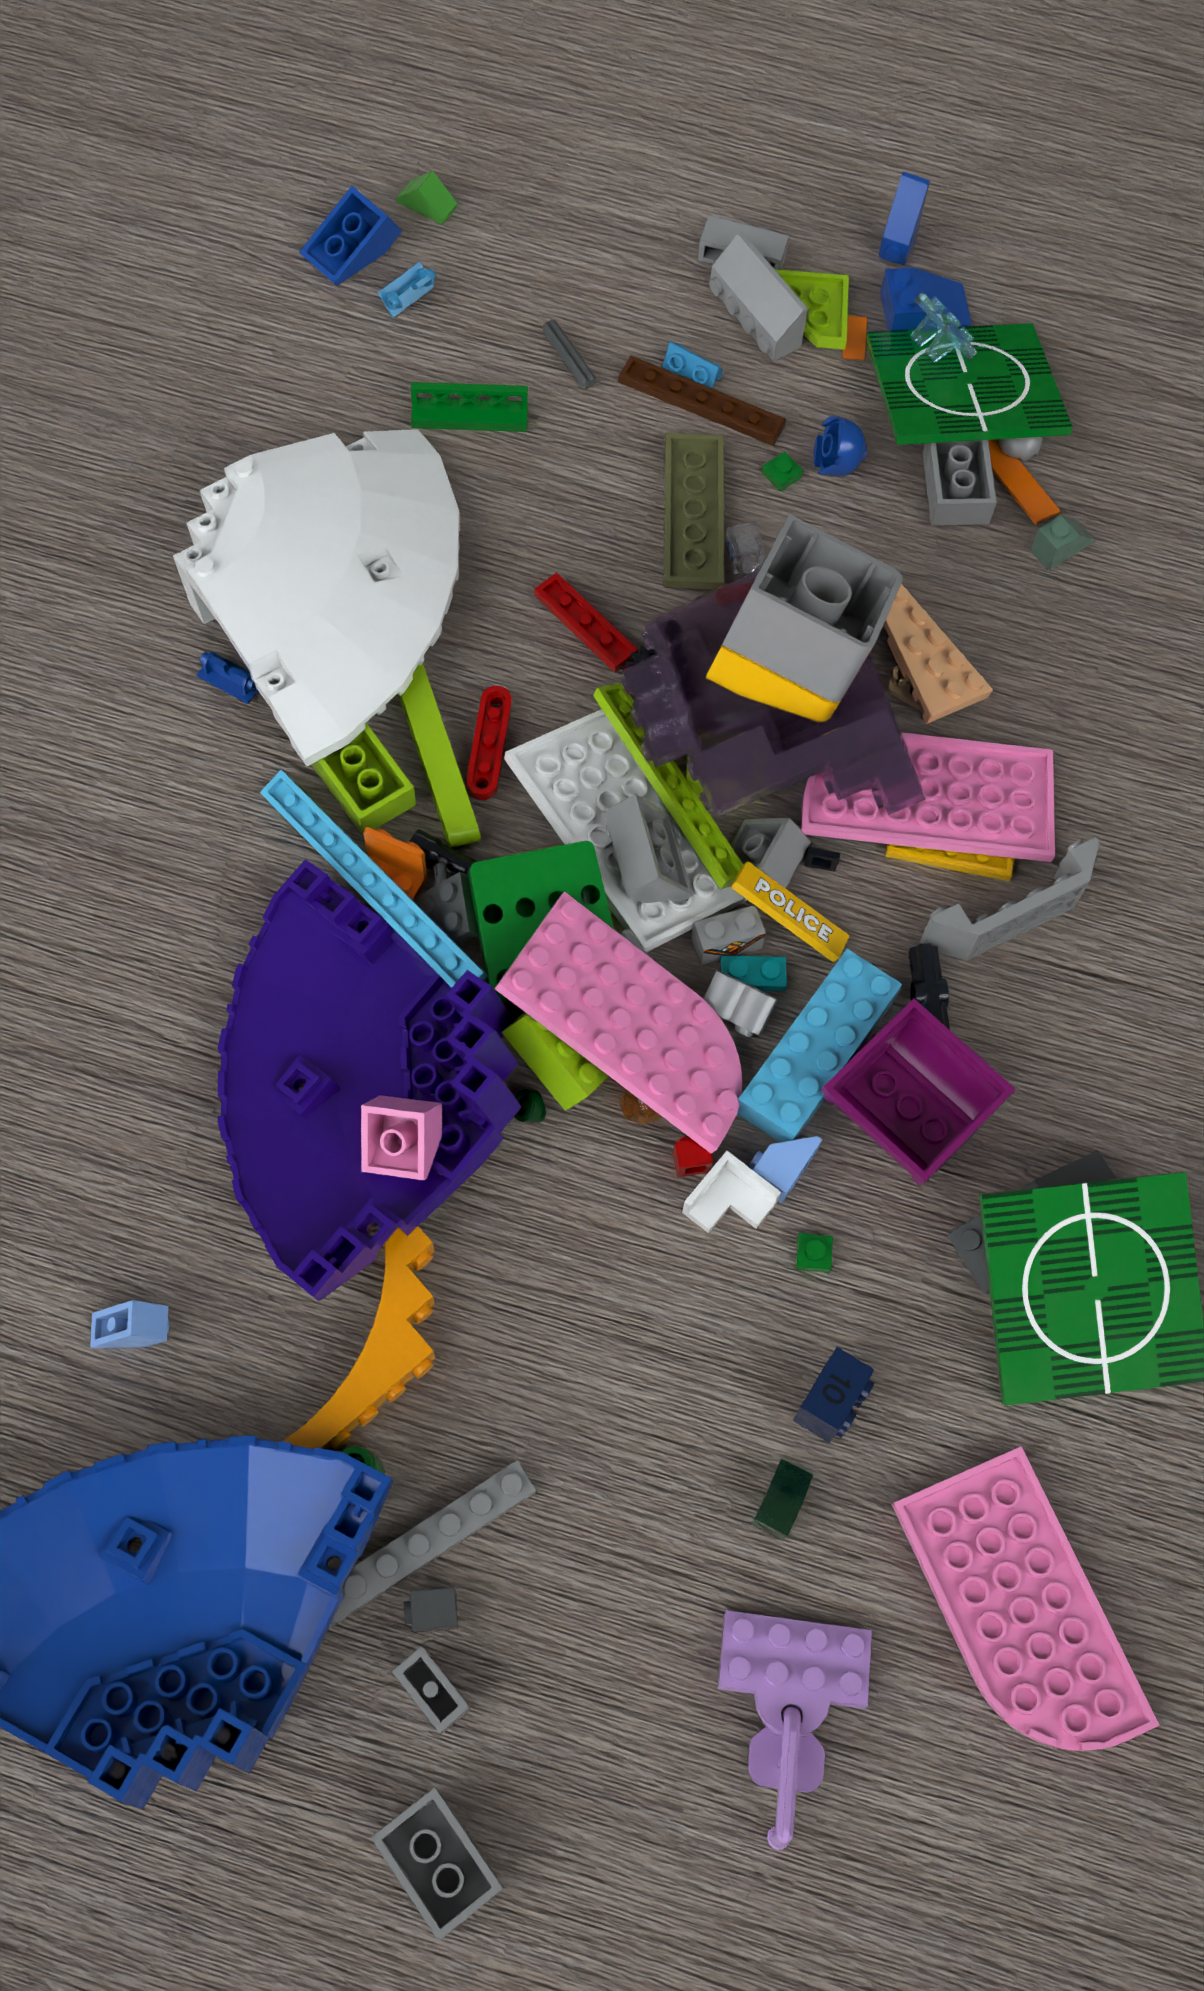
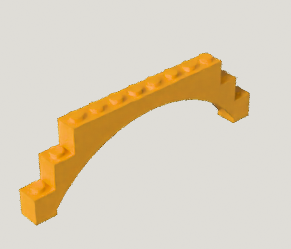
(391, 1352)

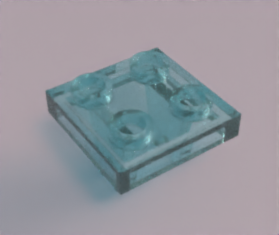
(946, 326)

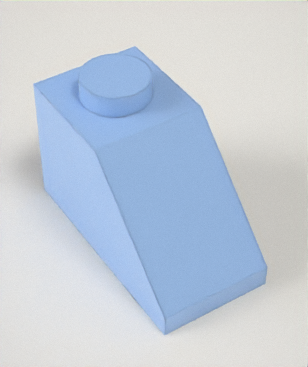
(785, 1162)
(129, 1325)

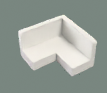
(734, 1187)

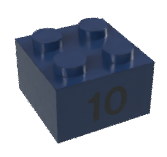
(830, 1401)

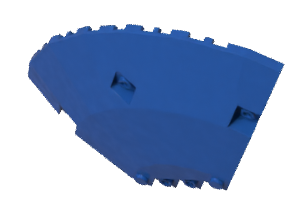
(196, 1636)

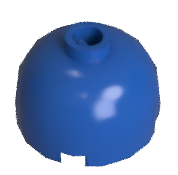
(839, 448)

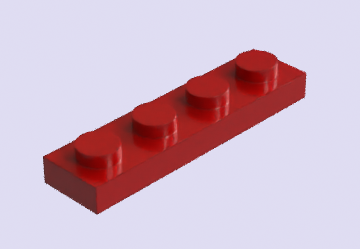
(585, 622)

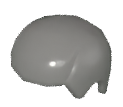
(1021, 447)

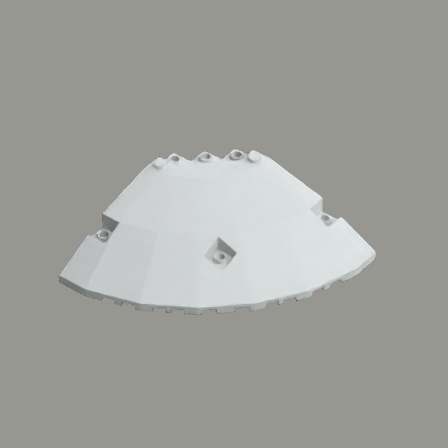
(328, 575)

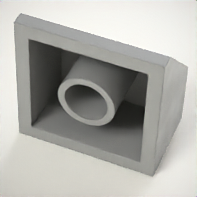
(771, 846)

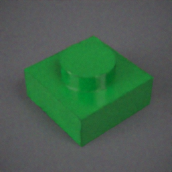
(782, 471)
(814, 1252)

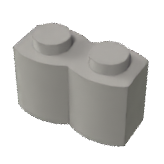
(740, 1003)

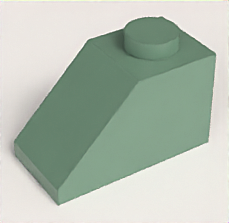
(1060, 540)

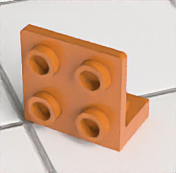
(400, 860)

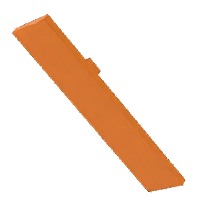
(1021, 485)

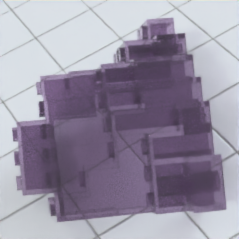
(748, 747)

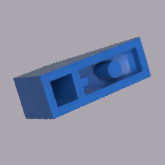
(904, 218)

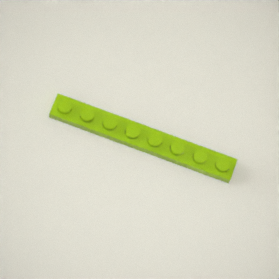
(673, 790)

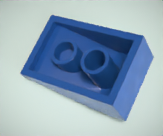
(350, 237)
(904, 285)

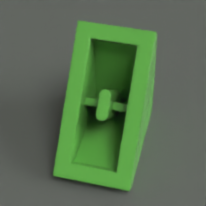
(428, 197)

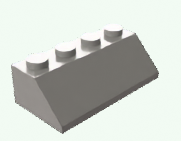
(759, 298)

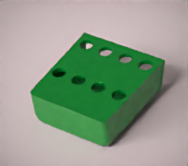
(520, 889)

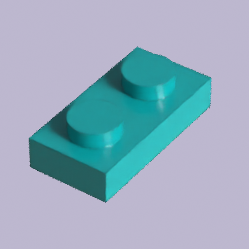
(761, 972)

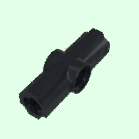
(927, 981)

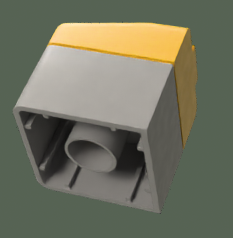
(806, 623)

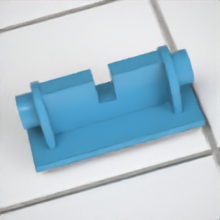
(407, 288)
(691, 365)

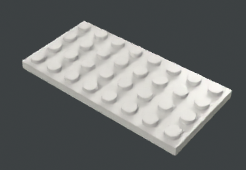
(576, 778)

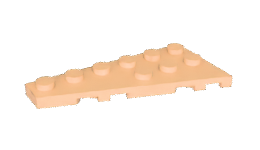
(932, 663)

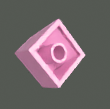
(400, 1136)

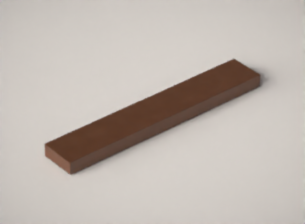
(702, 400)

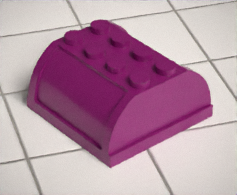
(917, 1091)

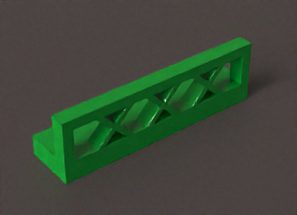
(469, 410)

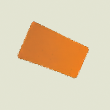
(855, 338)

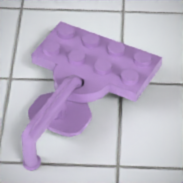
(795, 1668)

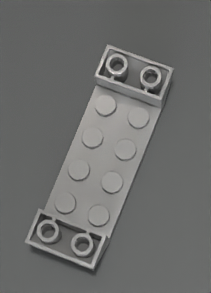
(964, 940)

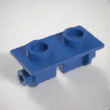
(227, 677)

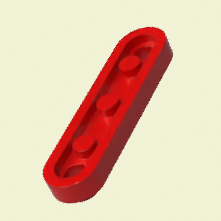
(489, 742)

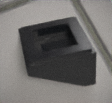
(822, 858)

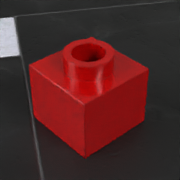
(691, 1158)

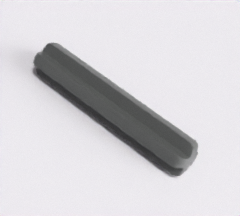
(569, 354)

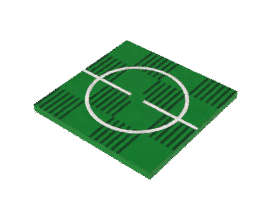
(992, 396)
(1093, 1287)

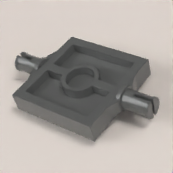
(450, 905)

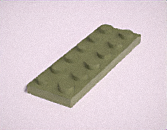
(694, 511)

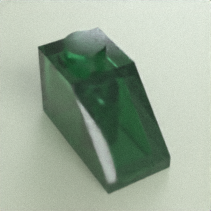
(782, 1500)

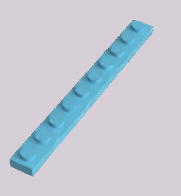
(369, 879)

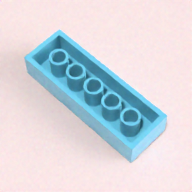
(817, 1047)

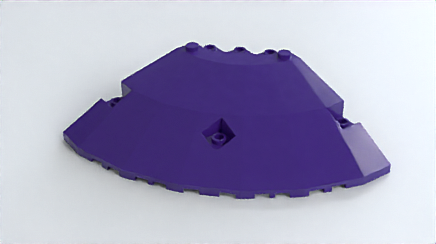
(353, 1023)

